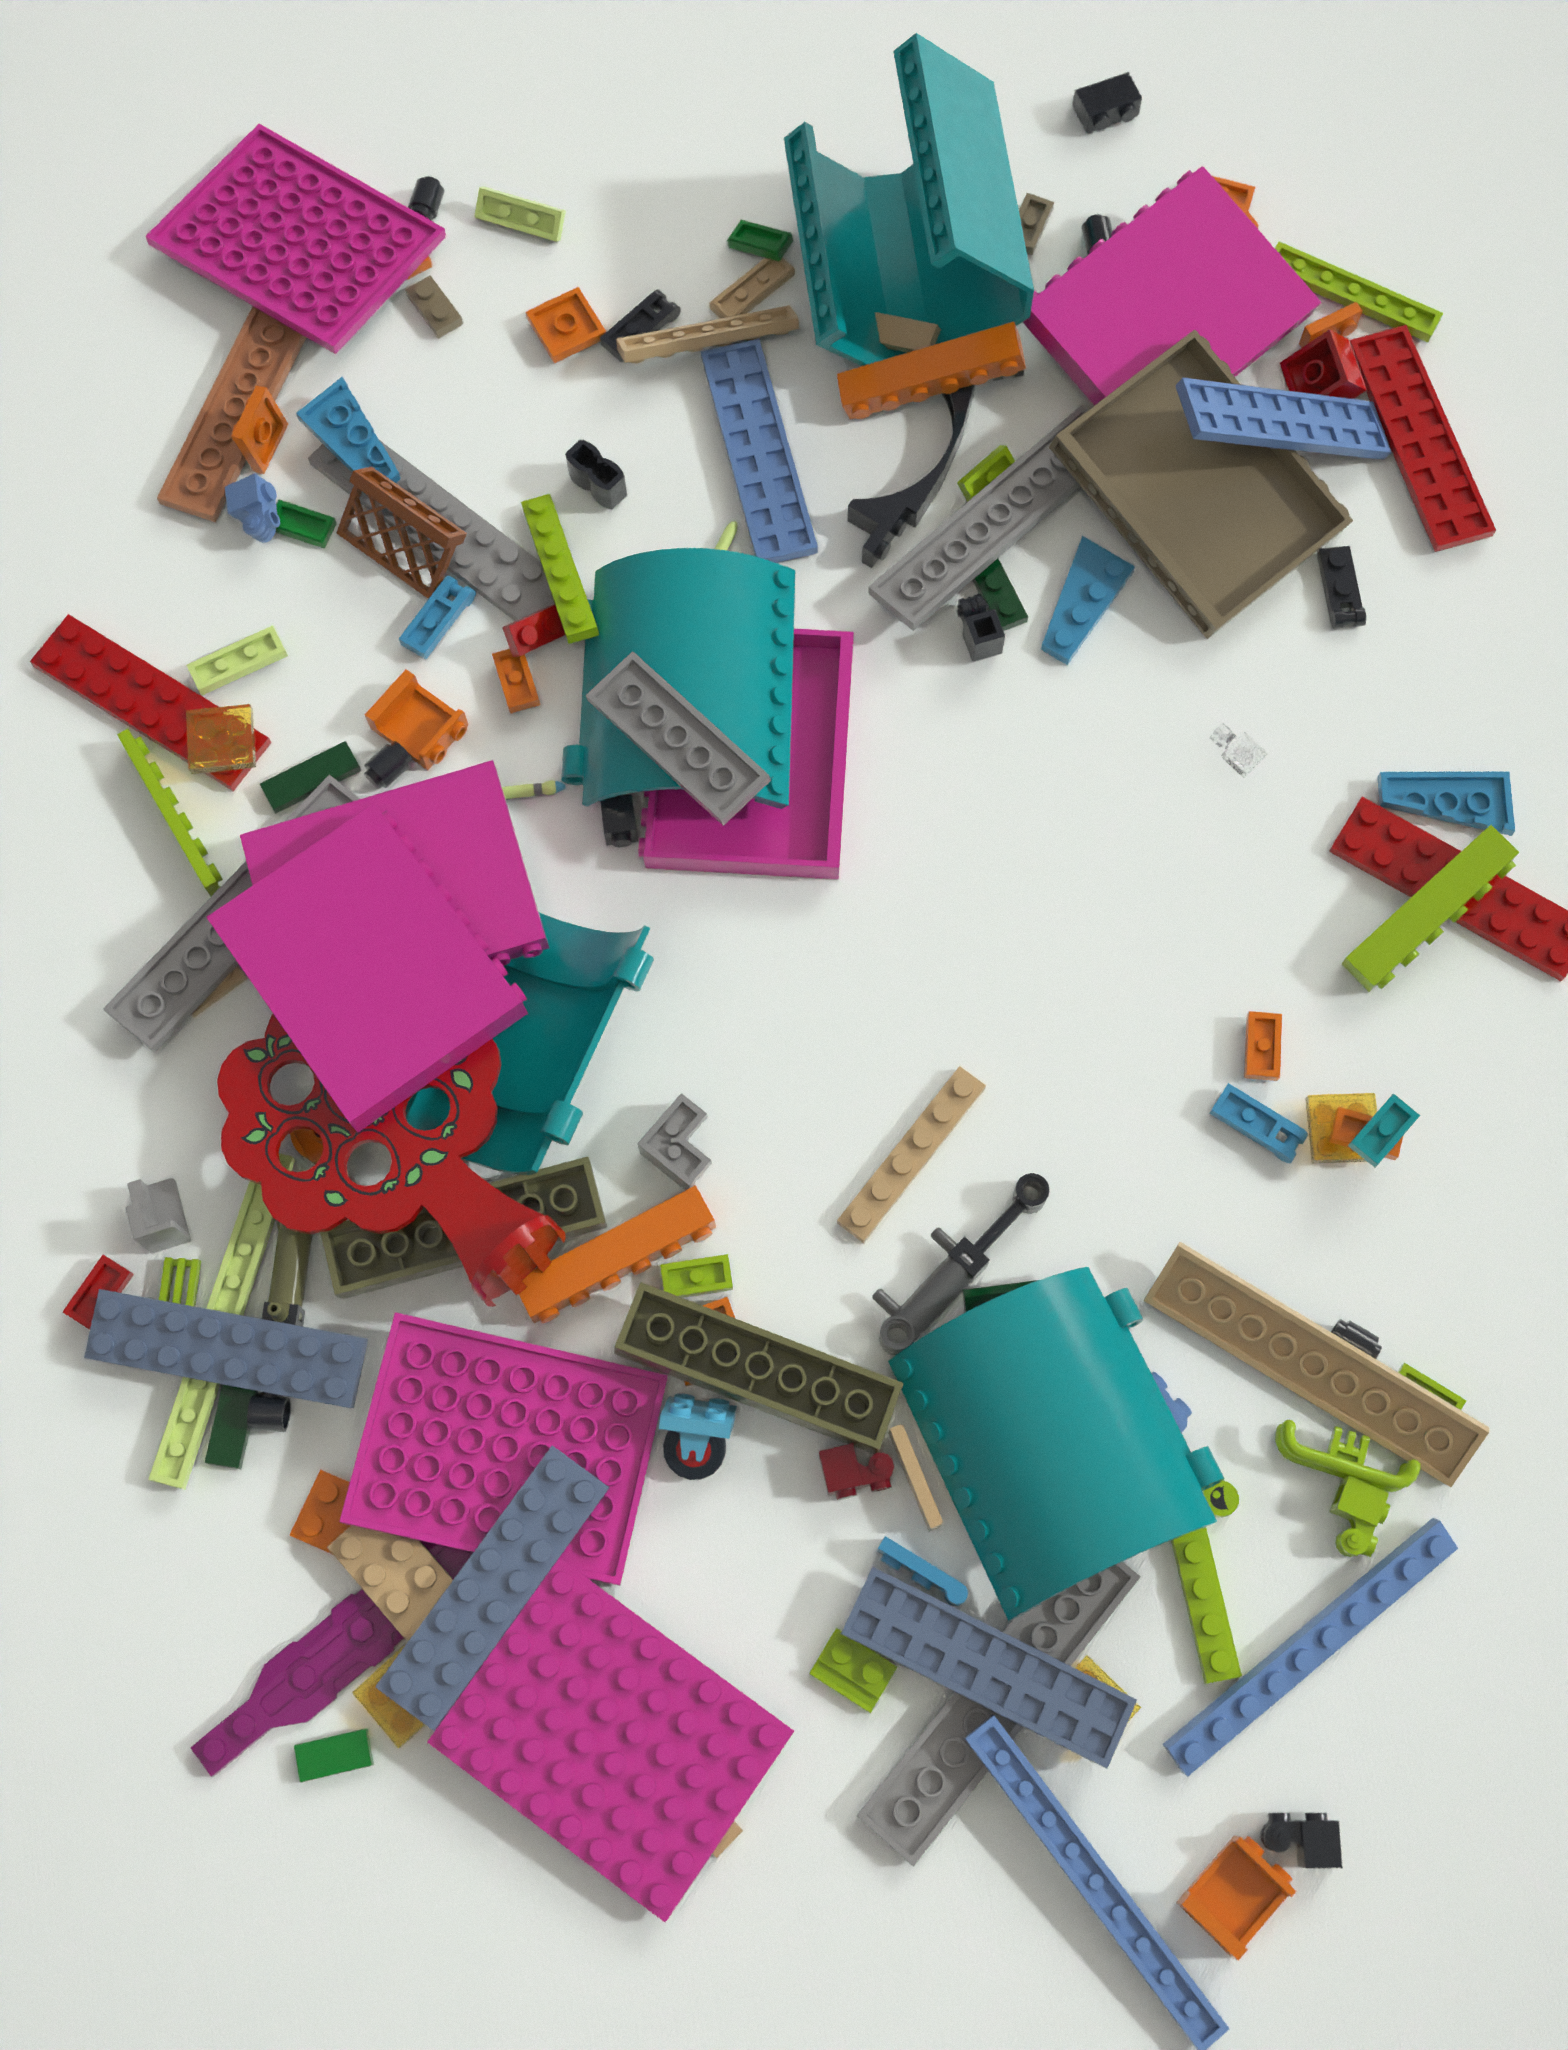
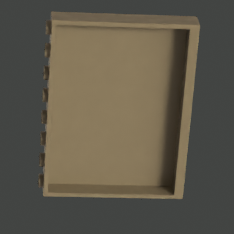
(1199, 513)

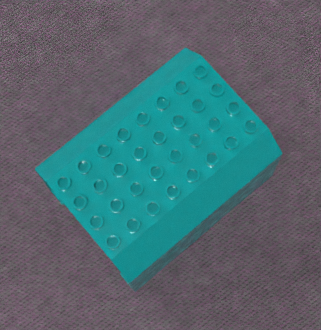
(918, 242)

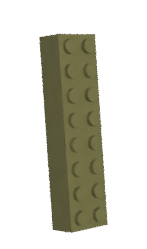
(372, 1261)
(758, 1368)

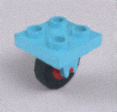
(696, 1434)

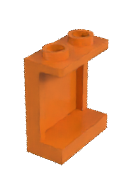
(416, 720)
(1236, 1895)

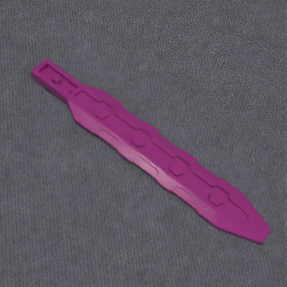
(312, 1671)

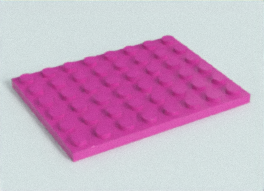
(296, 237)
(472, 1416)
(611, 1739)

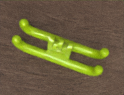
(1343, 1458)

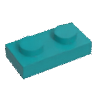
(1384, 1130)

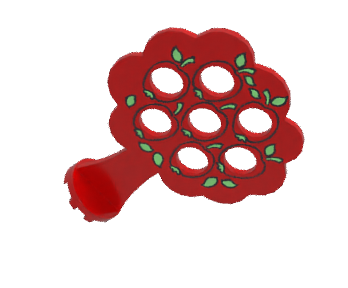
(490, 1231)

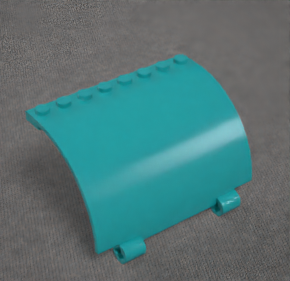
(714, 632)
(547, 1051)
(1053, 1436)

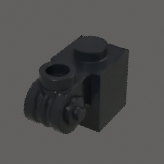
(981, 628)
(1315, 1838)

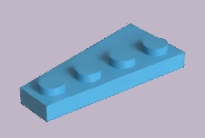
(345, 431)
(1085, 597)
(1455, 797)

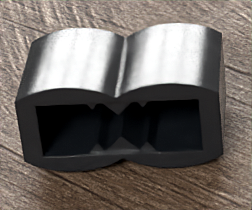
(596, 474)

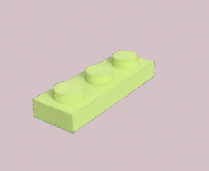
(519, 213)
(237, 660)

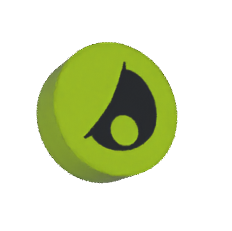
(1222, 1499)

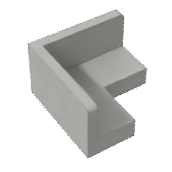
(668, 1144)
(157, 1215)

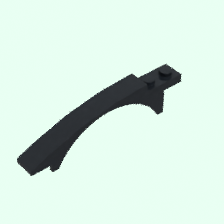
(890, 514)

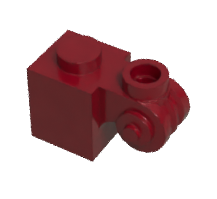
(846, 1475)

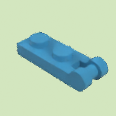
(436, 617)
(1258, 1123)
(923, 1572)

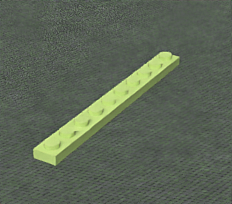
(230, 1295)

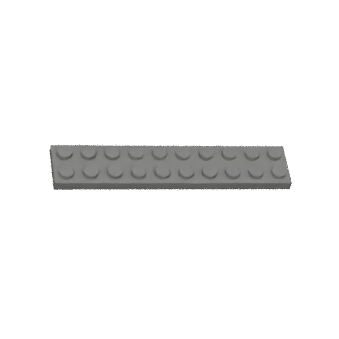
(977, 533)
(485, 560)
(196, 956)
(940, 1765)

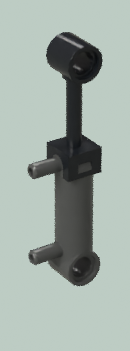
(955, 1273)

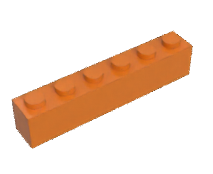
(931, 371)
(617, 1253)

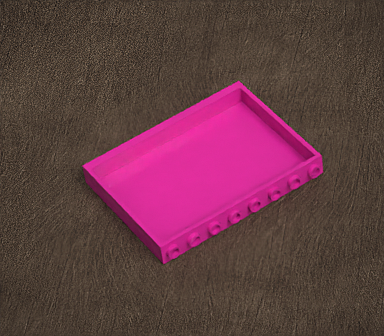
(1167, 272)
(461, 833)
(762, 838)
(368, 966)

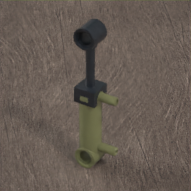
(284, 1305)

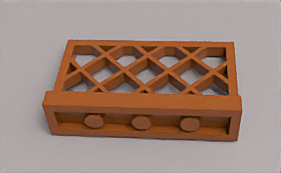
(403, 507)

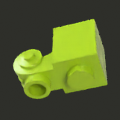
(1363, 1508)

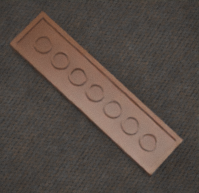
(209, 454)

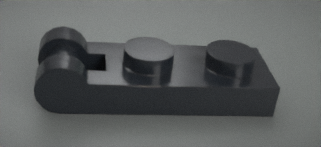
(641, 320)
(1341, 587)

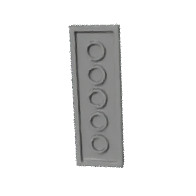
(678, 738)

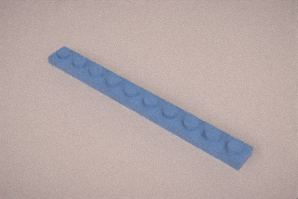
(1310, 1647)
(1097, 1884)

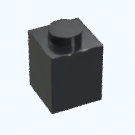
(619, 820)

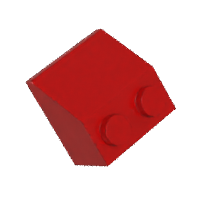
(1324, 368)

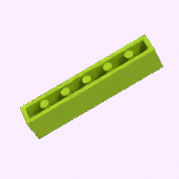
(1430, 908)

